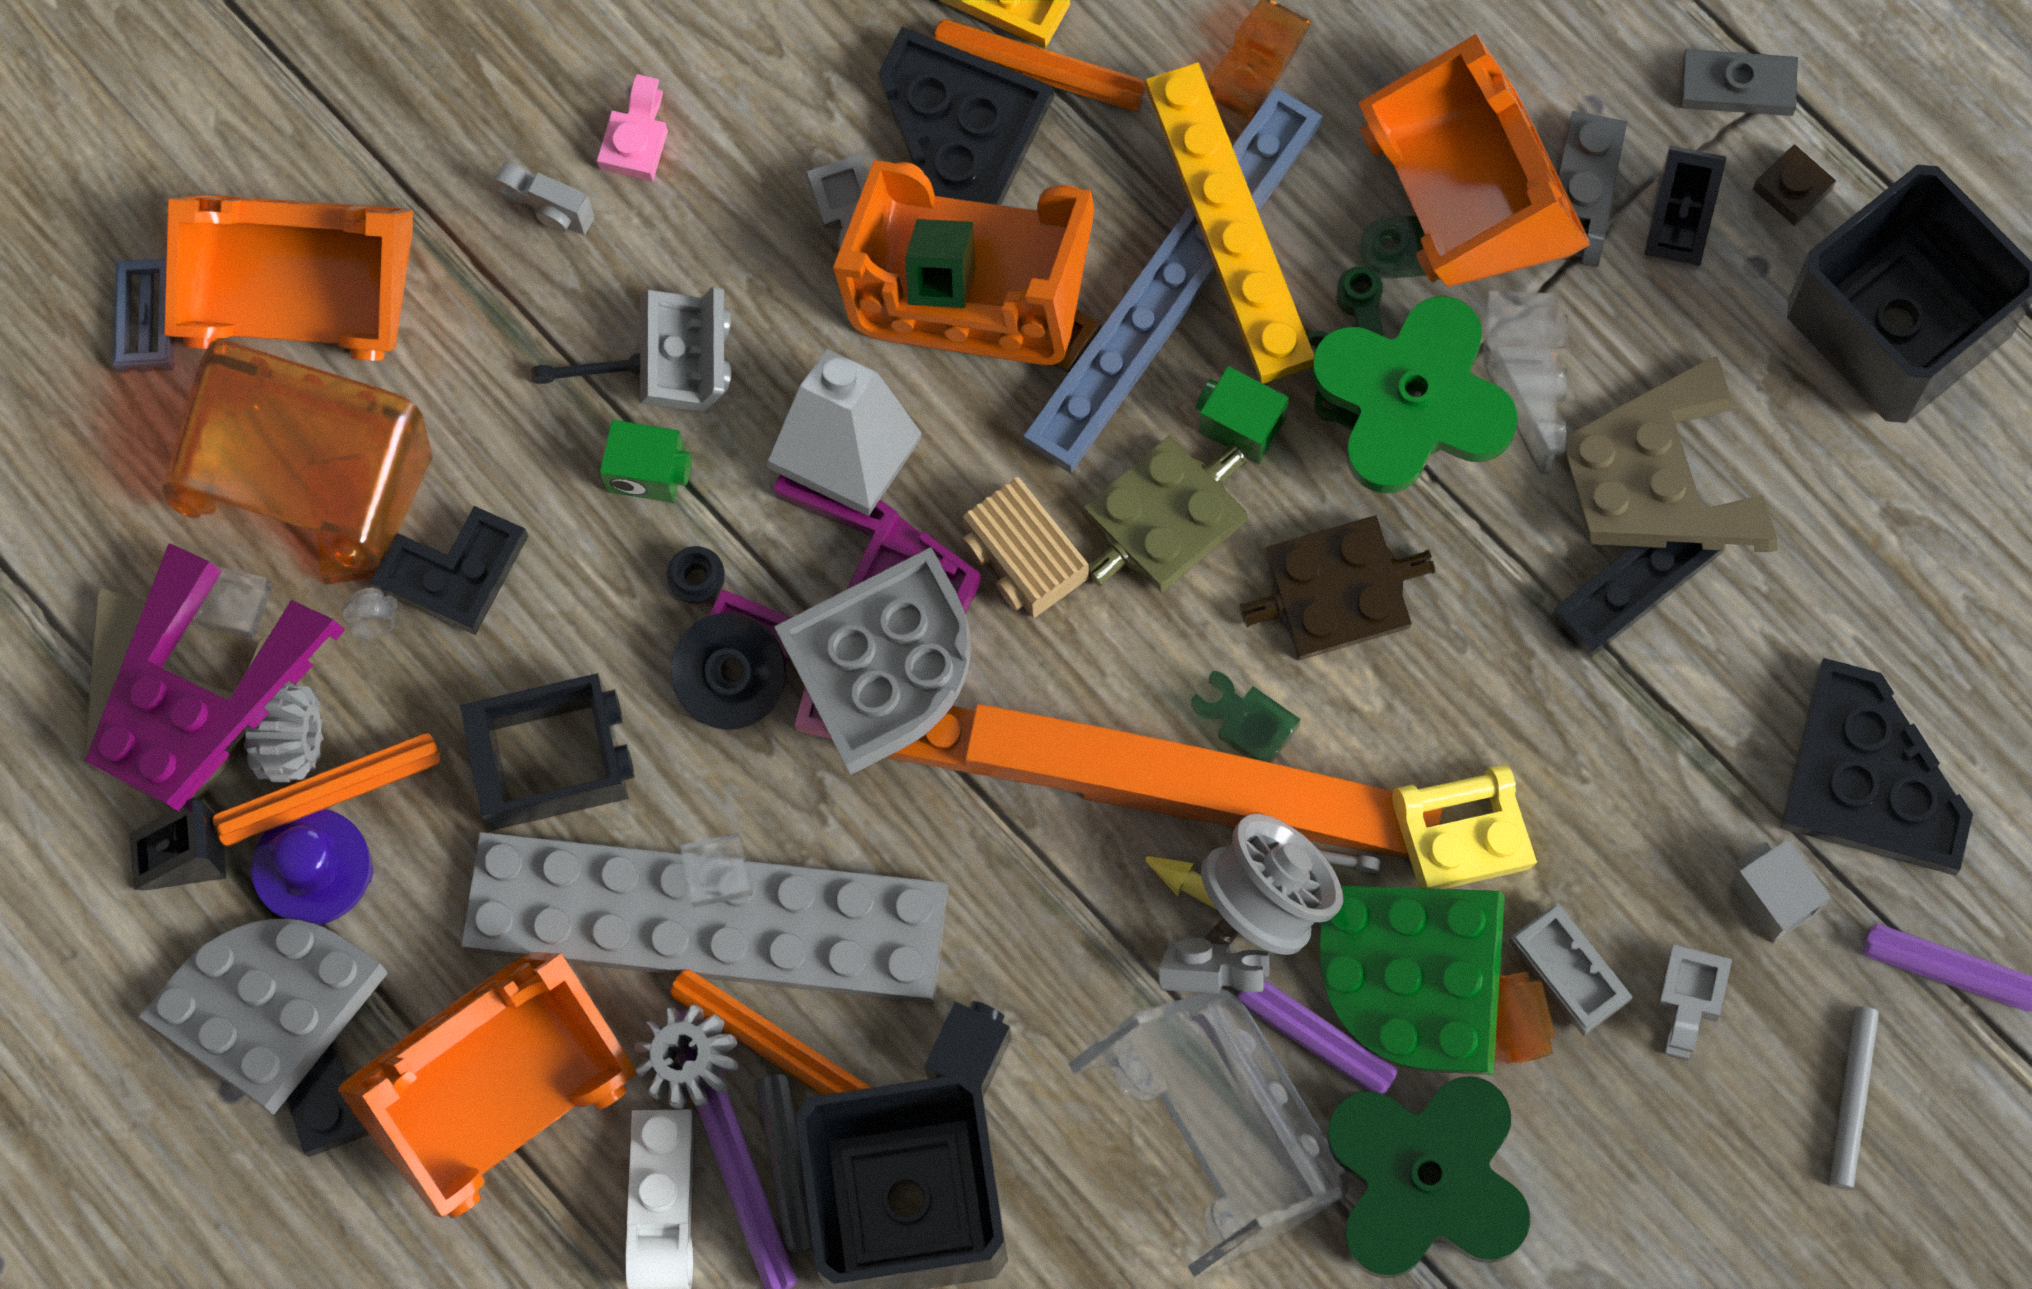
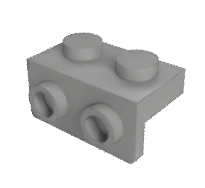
(683, 349)

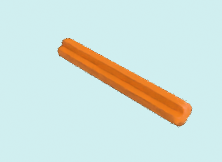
(1046, 66)
(326, 789)
(764, 1036)

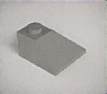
(844, 434)

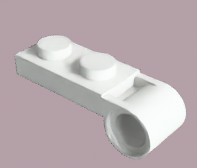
(660, 1200)

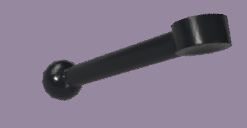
(545, 373)

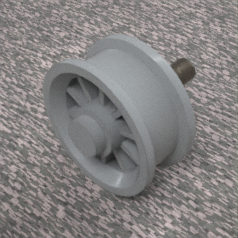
(1269, 886)

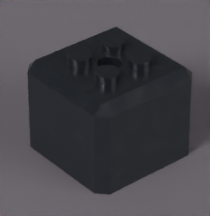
(1920, 252)
(892, 1135)

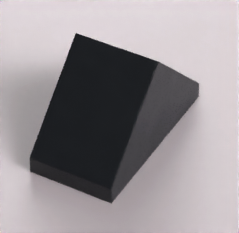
(1684, 205)
(177, 849)

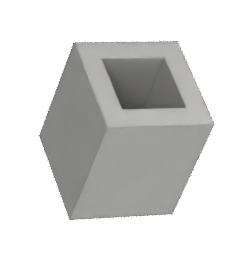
(1779, 888)

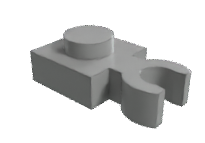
(837, 191)
(553, 202)
(1206, 967)

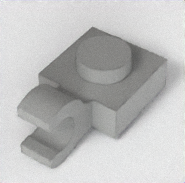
(1695, 990)

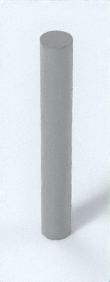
(1854, 1098)

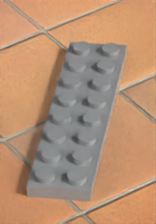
(637, 915)

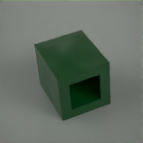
(940, 263)

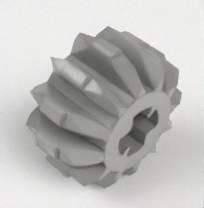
(288, 738)
(678, 1038)

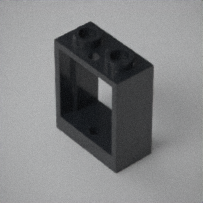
(487, 715)

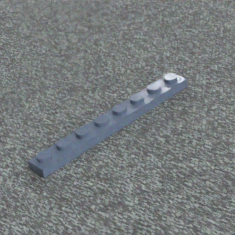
(1162, 294)

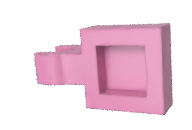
(635, 139)

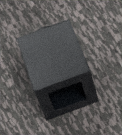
(970, 1044)

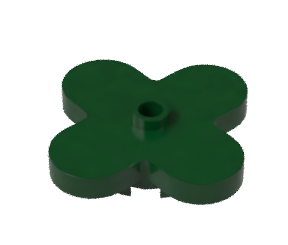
(1400, 1214)

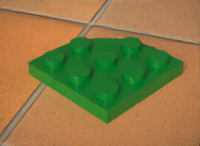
(1417, 974)

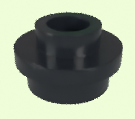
(691, 559)

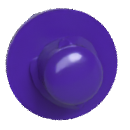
(312, 868)

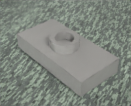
(1570, 969)

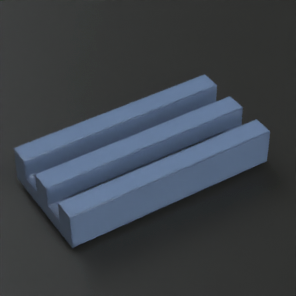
(145, 358)

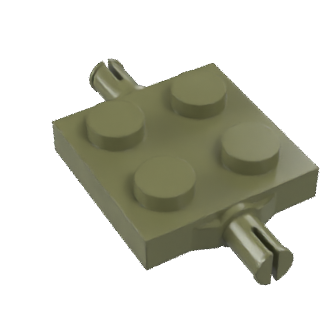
(1165, 514)

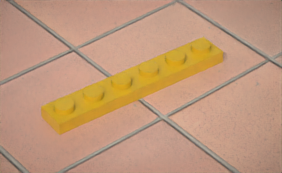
(1230, 223)

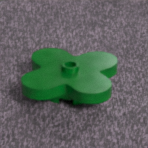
(1401, 430)

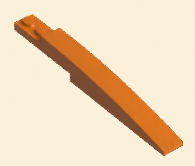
(1160, 776)

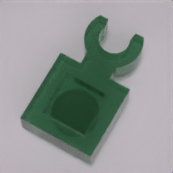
(1253, 724)

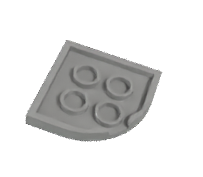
(883, 658)
(264, 1003)

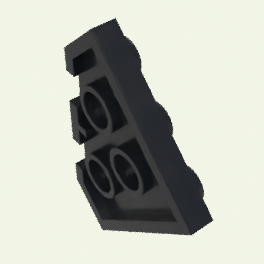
(962, 116)
(1872, 777)

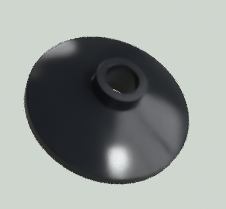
(701, 677)

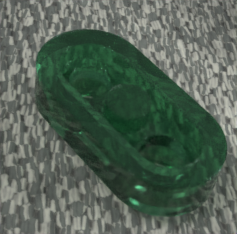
(1397, 262)

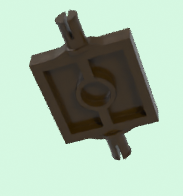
(1337, 587)

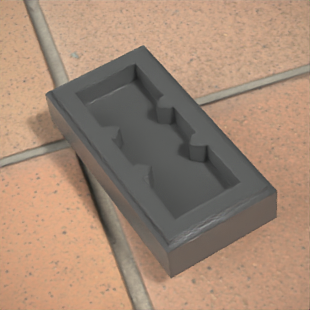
(1739, 82)

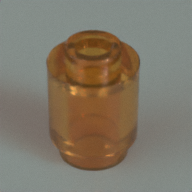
(1523, 1020)

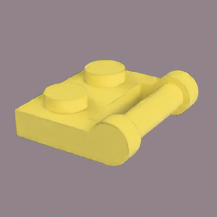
(1469, 847)

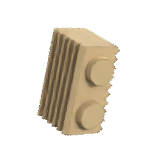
(1023, 548)

